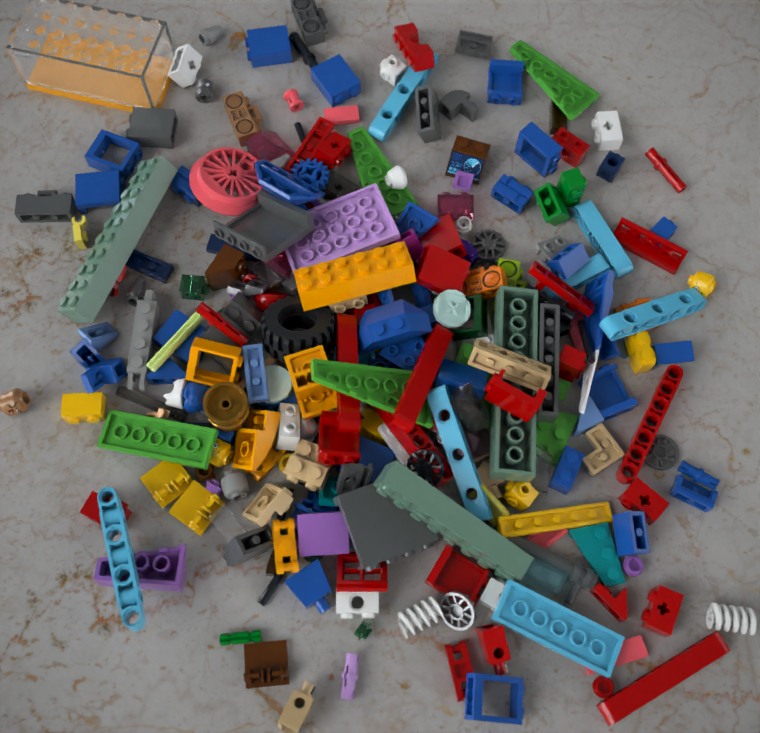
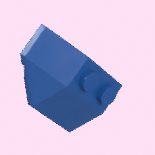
(285, 185)
(391, 325)

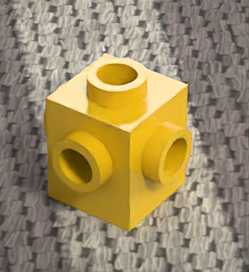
(519, 494)

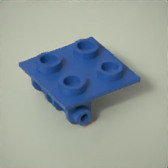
(404, 353)

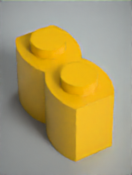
(641, 353)

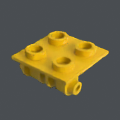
(166, 482)
(196, 507)

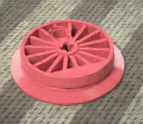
(240, 177)

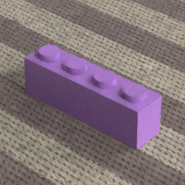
(156, 569)

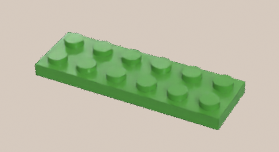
(158, 439)

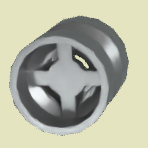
(204, 90)

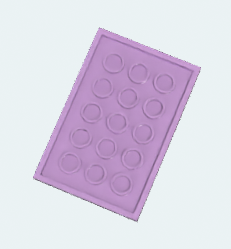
(345, 228)

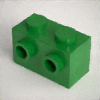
(571, 186)
(551, 204)

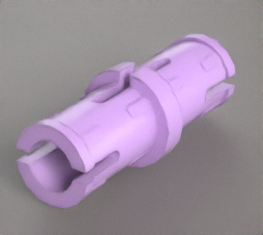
(349, 676)

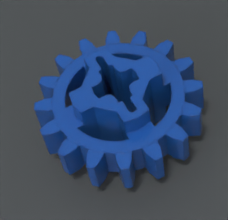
(312, 173)

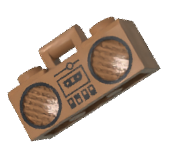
(239, 113)

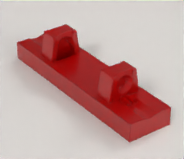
(315, 137)
(573, 297)

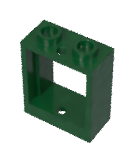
(480, 328)

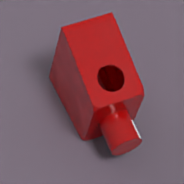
(492, 637)

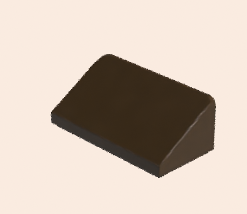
(556, 118)

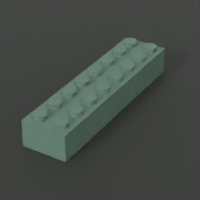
(452, 521)

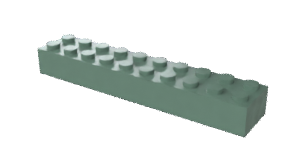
(117, 240)
(511, 437)

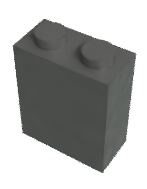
(153, 127)
(214, 334)

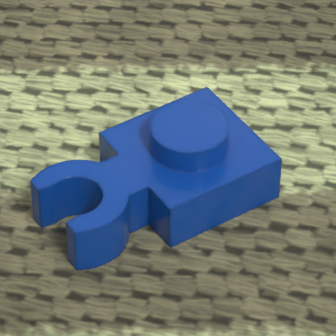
(313, 503)

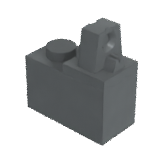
(248, 545)

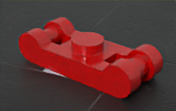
(458, 668)

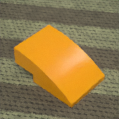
(255, 439)

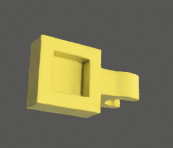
(80, 236)

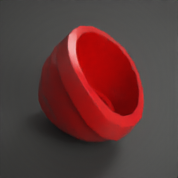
(264, 299)

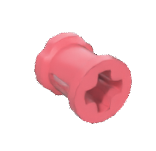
(293, 100)

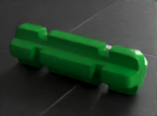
(240, 637)

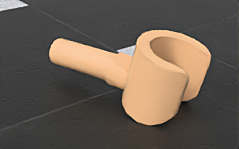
(161, 414)

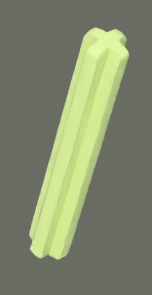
(175, 341)

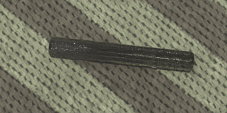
(150, 403)

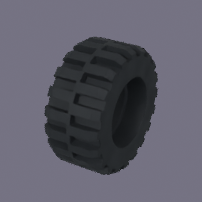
(289, 314)

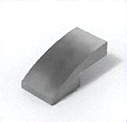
(251, 288)

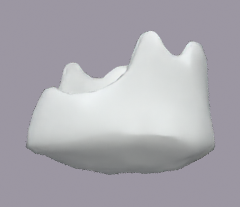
(176, 397)

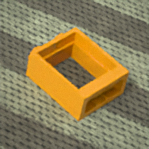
(209, 377)

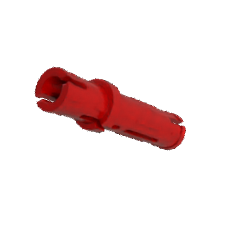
(661, 165)
(220, 323)

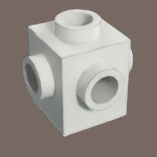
(392, 69)

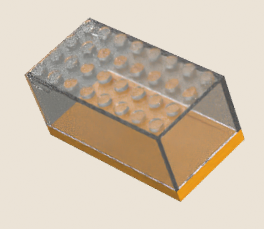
(93, 54)

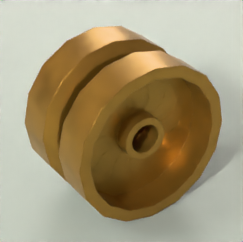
(230, 396)

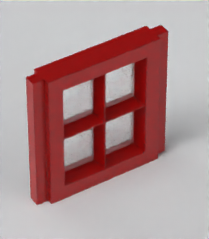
(354, 580)

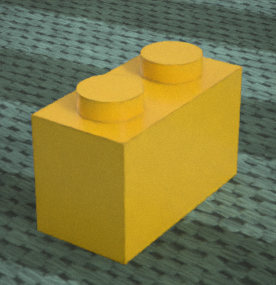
(83, 407)

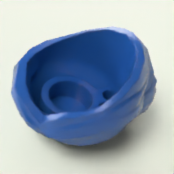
(194, 395)

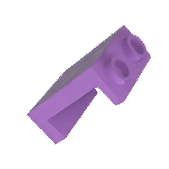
(321, 534)

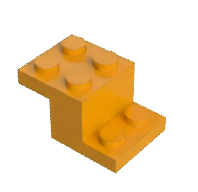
(310, 395)

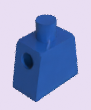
(311, 587)

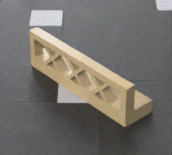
(518, 367)

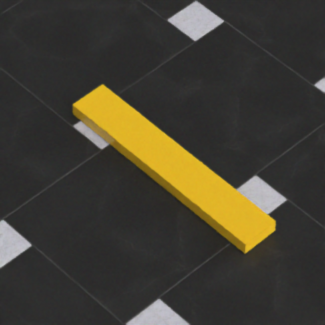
(553, 519)

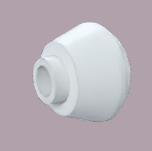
(396, 178)
(308, 428)

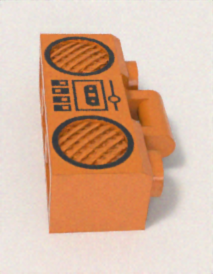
(484, 281)

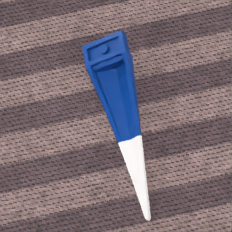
(601, 294)

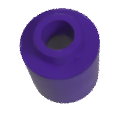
(472, 253)

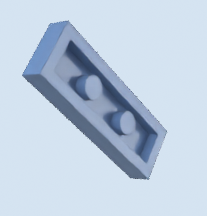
(255, 373)

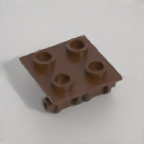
(266, 664)

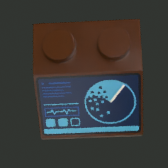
(468, 156)

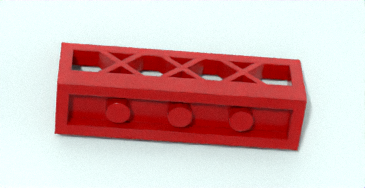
(648, 248)

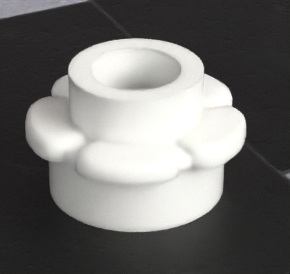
(463, 221)

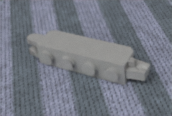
(142, 343)

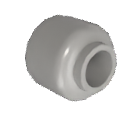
(234, 485)

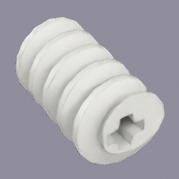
(419, 616)
(731, 616)

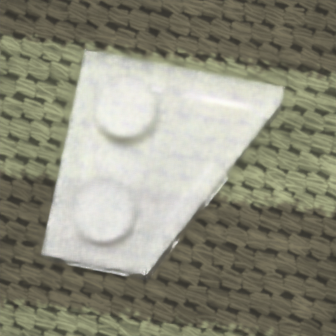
(543, 467)

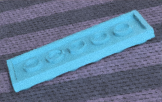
(558, 628)

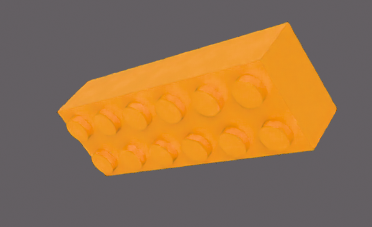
(354, 276)

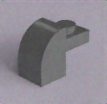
(458, 102)

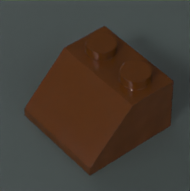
(226, 268)

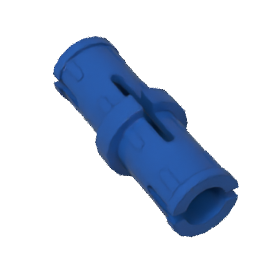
(698, 475)

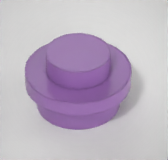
(214, 486)
(633, 566)

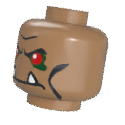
(14, 402)

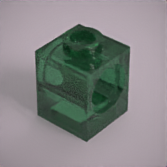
(193, 287)

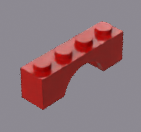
(418, 55)

